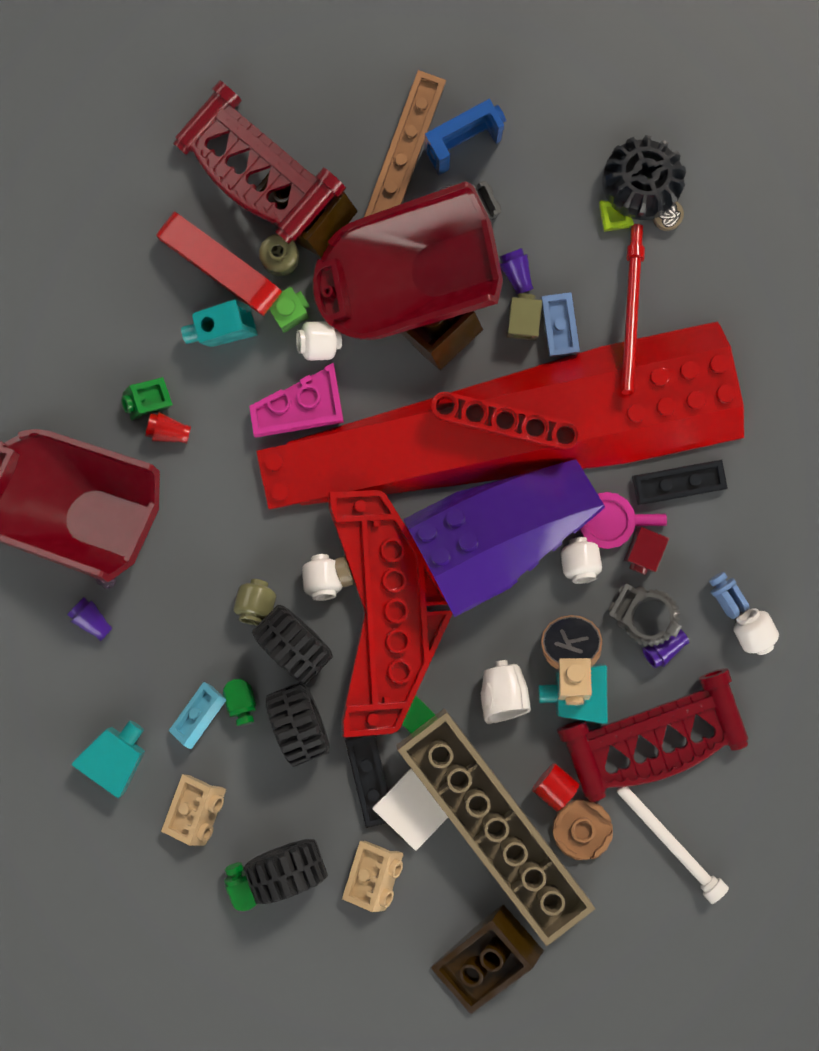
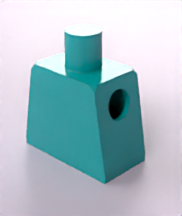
(230, 322)
(592, 710)
(112, 758)

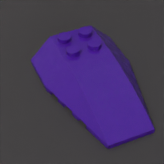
(499, 530)

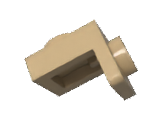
(574, 680)

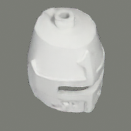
(504, 693)

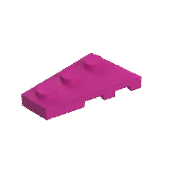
(300, 407)

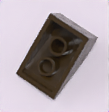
(324, 226)
(444, 339)
(488, 959)

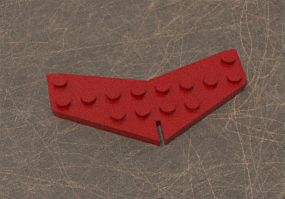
(396, 628)

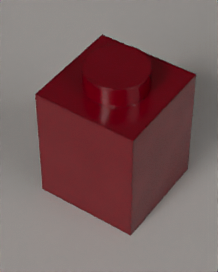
(646, 550)

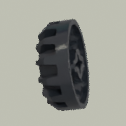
(635, 194)

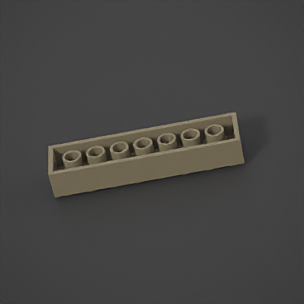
(495, 827)

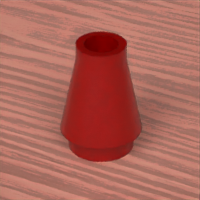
(166, 429)

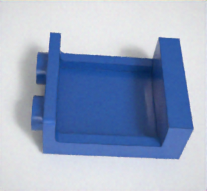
(461, 128)

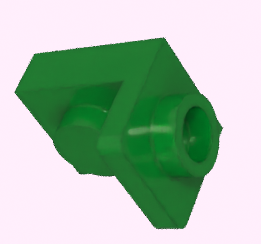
(145, 398)

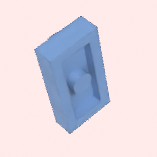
(560, 324)

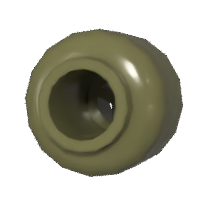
(285, 262)
(254, 601)

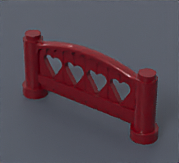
(307, 193)
(591, 748)

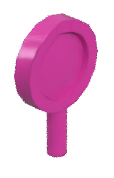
(617, 522)

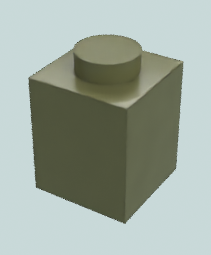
(524, 317)

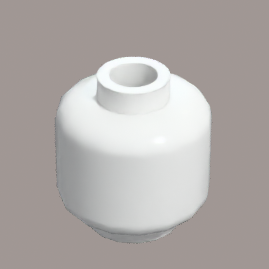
(318, 341)
(581, 560)
(321, 578)
(756, 631)

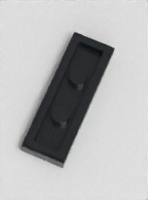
(679, 482)
(368, 775)

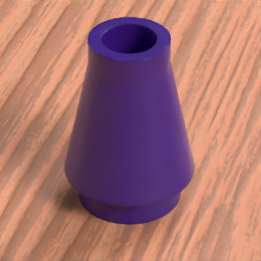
(517, 270)
(89, 618)
(663, 653)

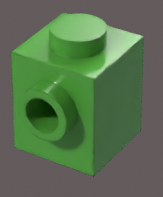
(289, 309)

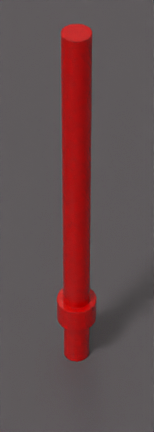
(635, 256)

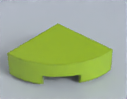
(613, 219)

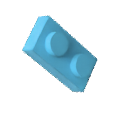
(197, 715)

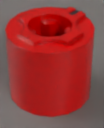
(556, 787)

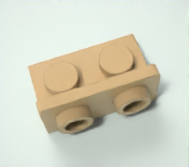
(193, 811)
(373, 877)

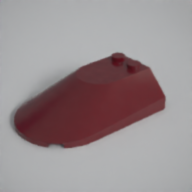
(409, 266)
(75, 502)

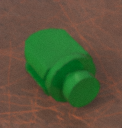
(239, 701)
(238, 888)

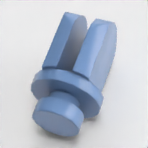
(728, 595)

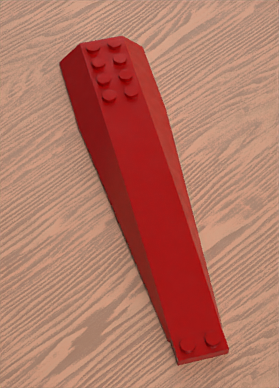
(680, 402)

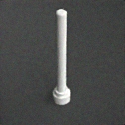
(713, 888)

